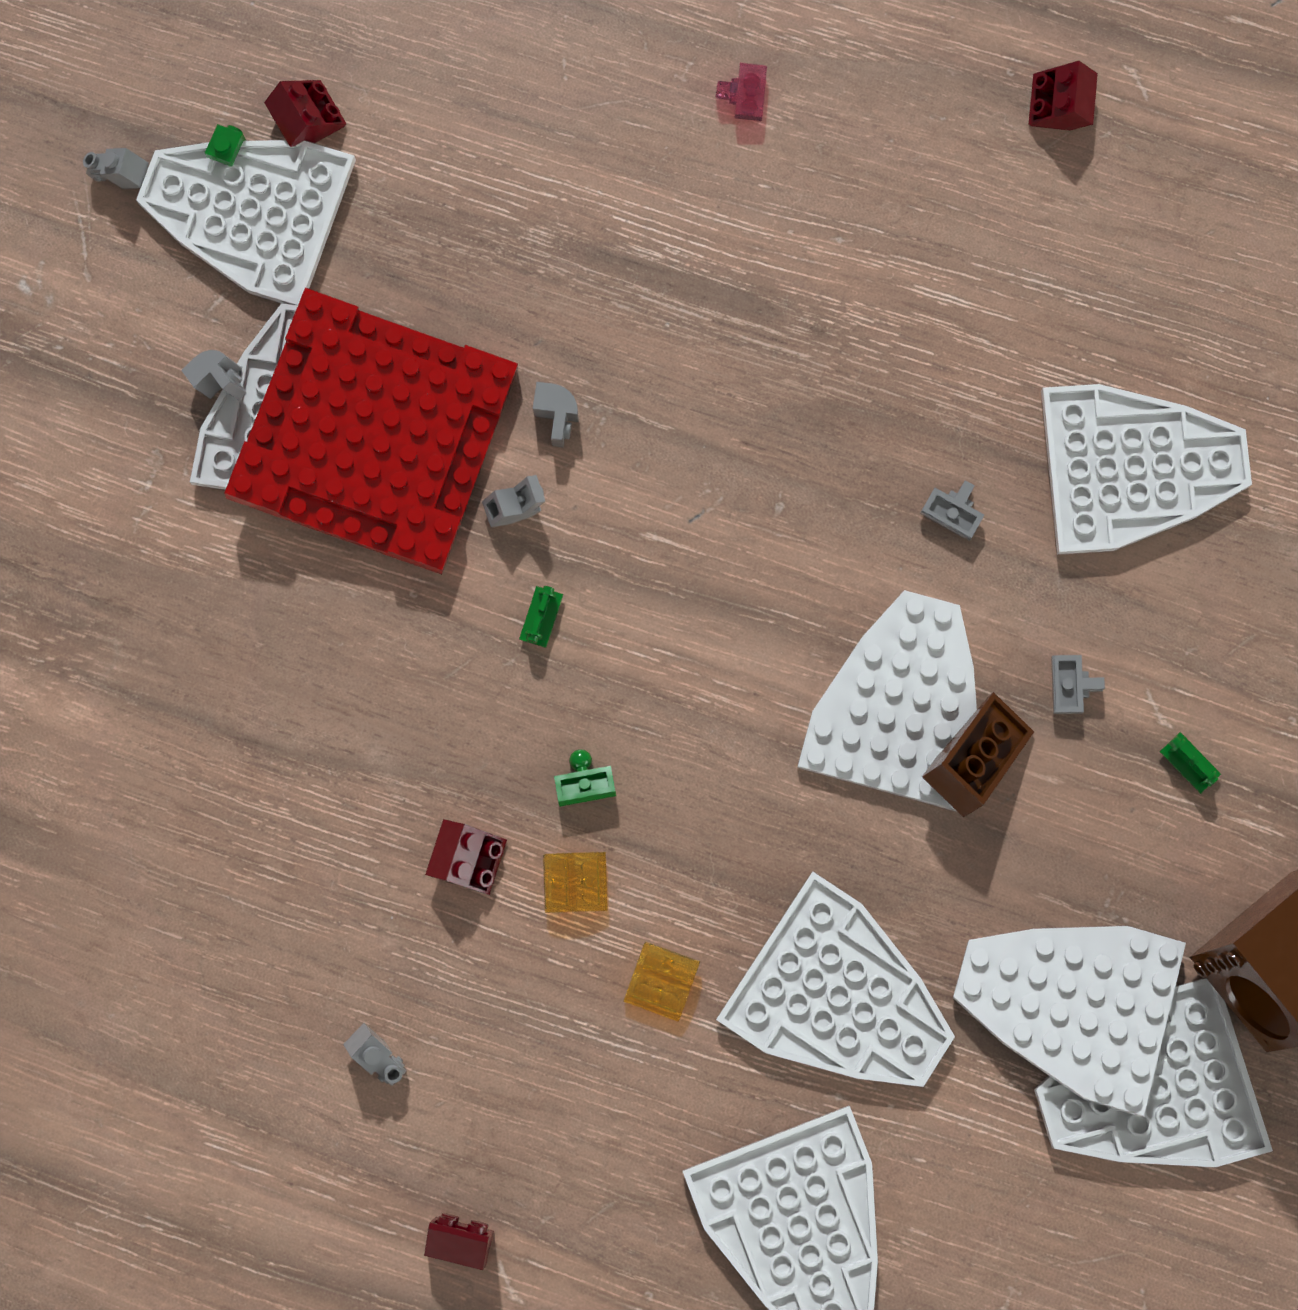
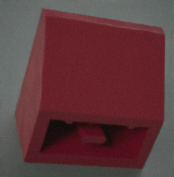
(1063, 97)
(304, 111)
(466, 856)
(458, 1241)

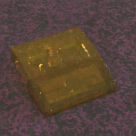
(575, 882)
(661, 981)

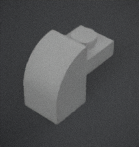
(214, 371)
(558, 404)
(515, 503)

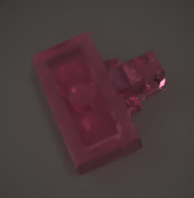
(745, 91)

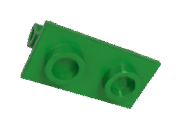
(541, 616)
(1190, 763)

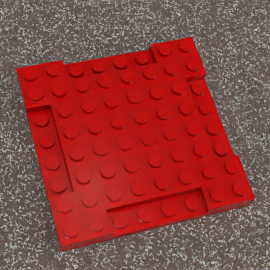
(372, 432)

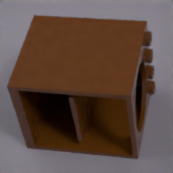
(1257, 966)

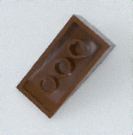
(978, 756)

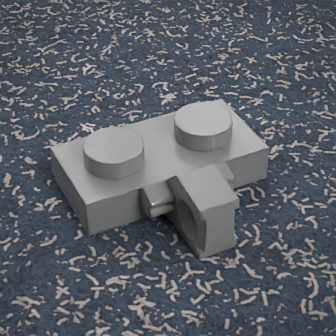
(954, 511)
(1071, 684)

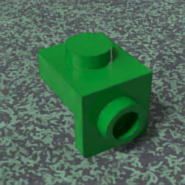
(225, 144)

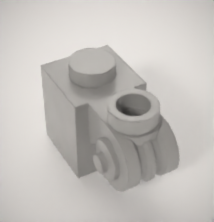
(117, 166)
(374, 1055)

